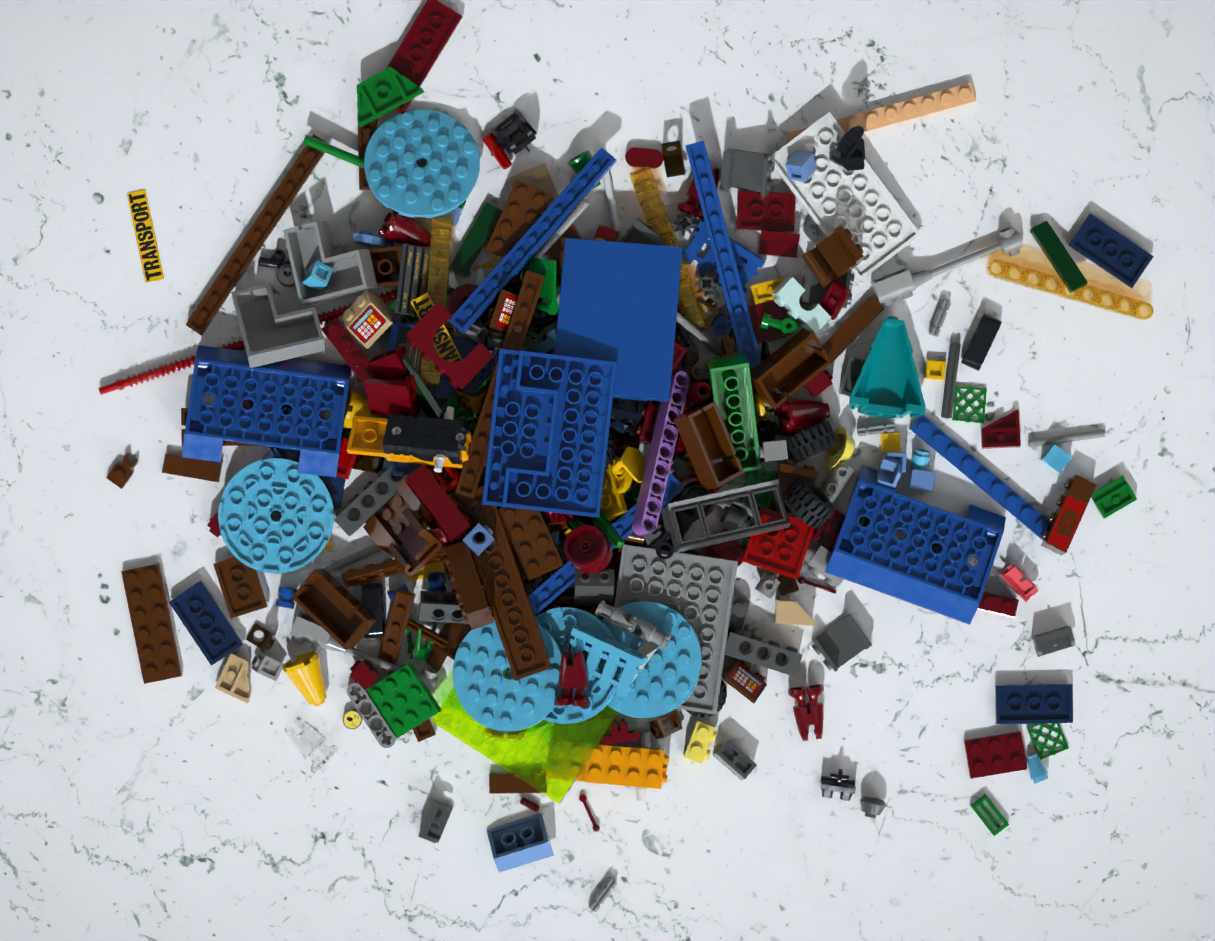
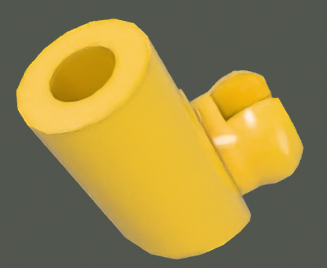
(760, 408)

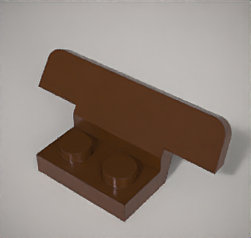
(455, 634)

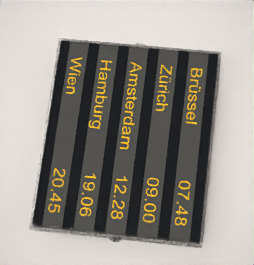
(412, 277)

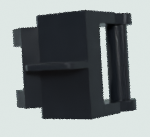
(519, 138)
(851, 150)

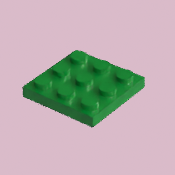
(403, 700)

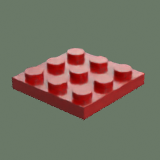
(782, 549)

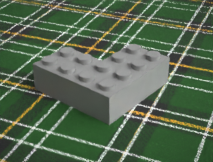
(313, 242)
(273, 336)

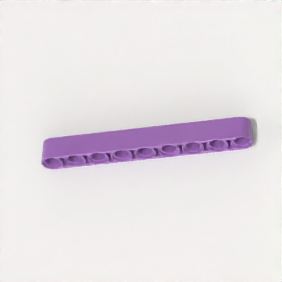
(658, 461)

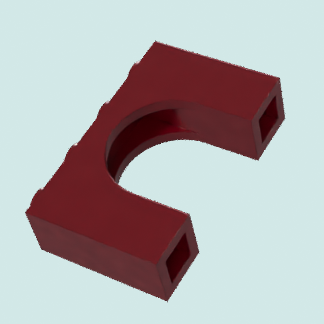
(458, 372)

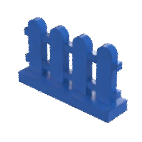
(707, 263)

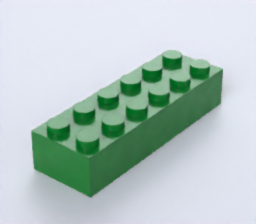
(734, 399)

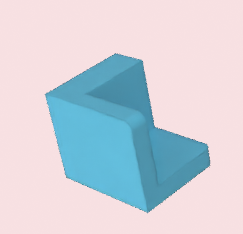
(317, 275)
(1056, 458)

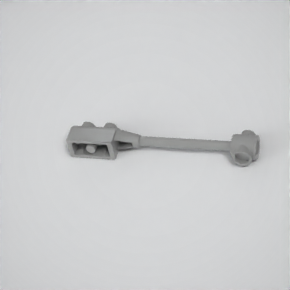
(903, 282)
(831, 488)
(815, 559)
(308, 630)

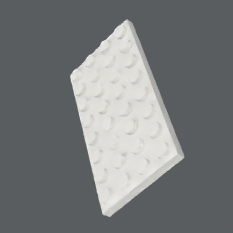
(847, 197)

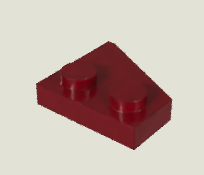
(1002, 433)

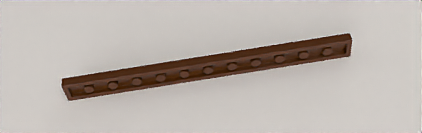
(255, 238)
(513, 340)
(391, 567)

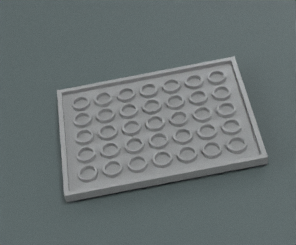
(698, 590)

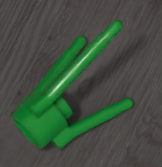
(418, 650)

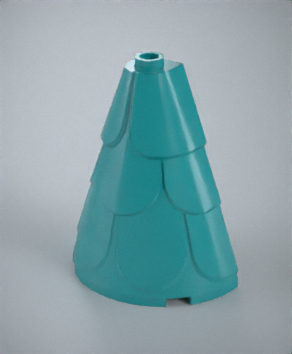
(889, 377)

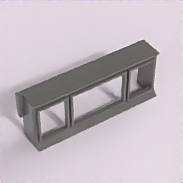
(671, 524)

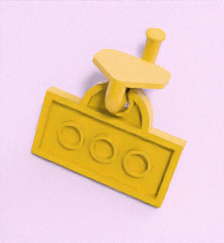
(618, 480)

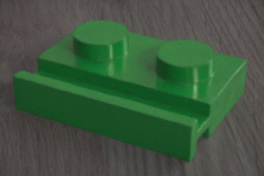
(760, 476)
(1113, 497)

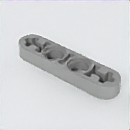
(374, 713)

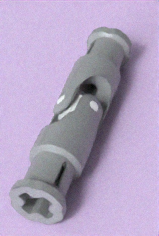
(630, 623)

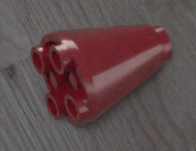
(405, 230)
(698, 394)
(799, 415)

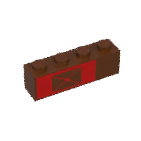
(1068, 514)

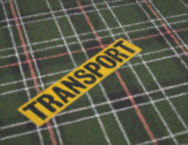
(145, 236)
(442, 341)

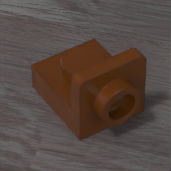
(665, 725)

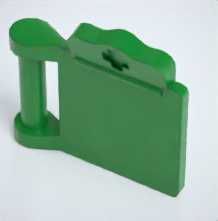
(548, 269)

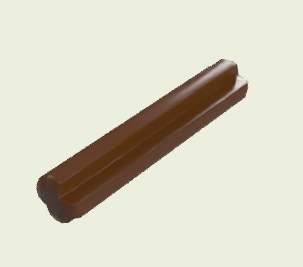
(427, 633)

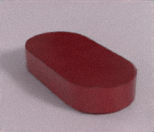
(644, 157)

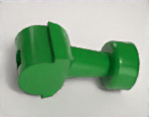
(786, 326)

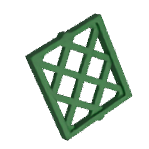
(968, 418)
(1053, 751)

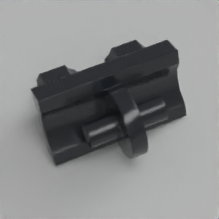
(838, 783)

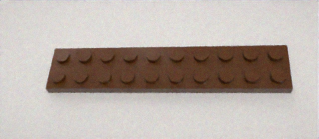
(506, 591)

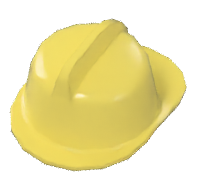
(842, 450)

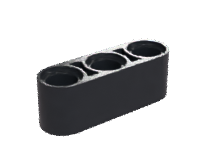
(981, 342)
(373, 601)

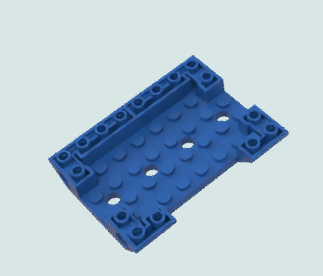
(294, 382)
(909, 566)

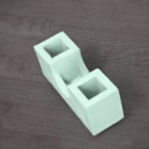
(788, 295)

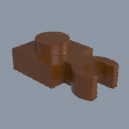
(121, 473)

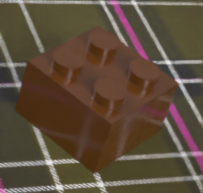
(386, 265)

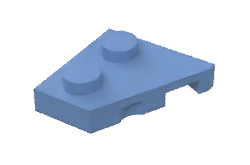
(367, 238)

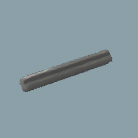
(950, 383)

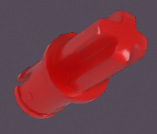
(497, 151)

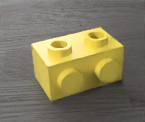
(699, 741)

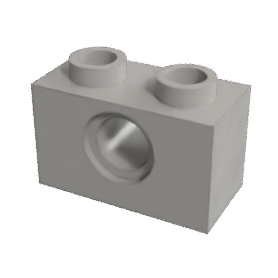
(773, 451)

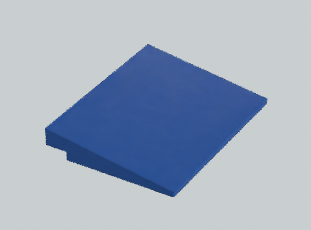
(622, 309)
(549, 433)

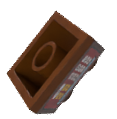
(503, 311)
(745, 681)

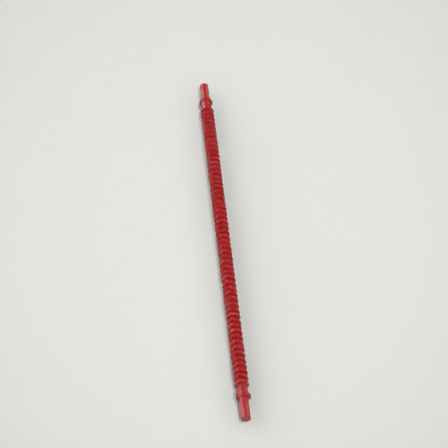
(129, 381)

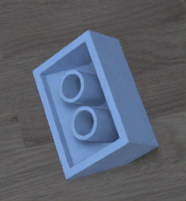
(520, 842)

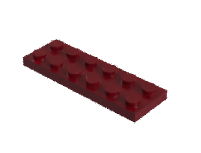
(424, 43)

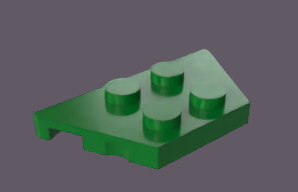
(383, 94)

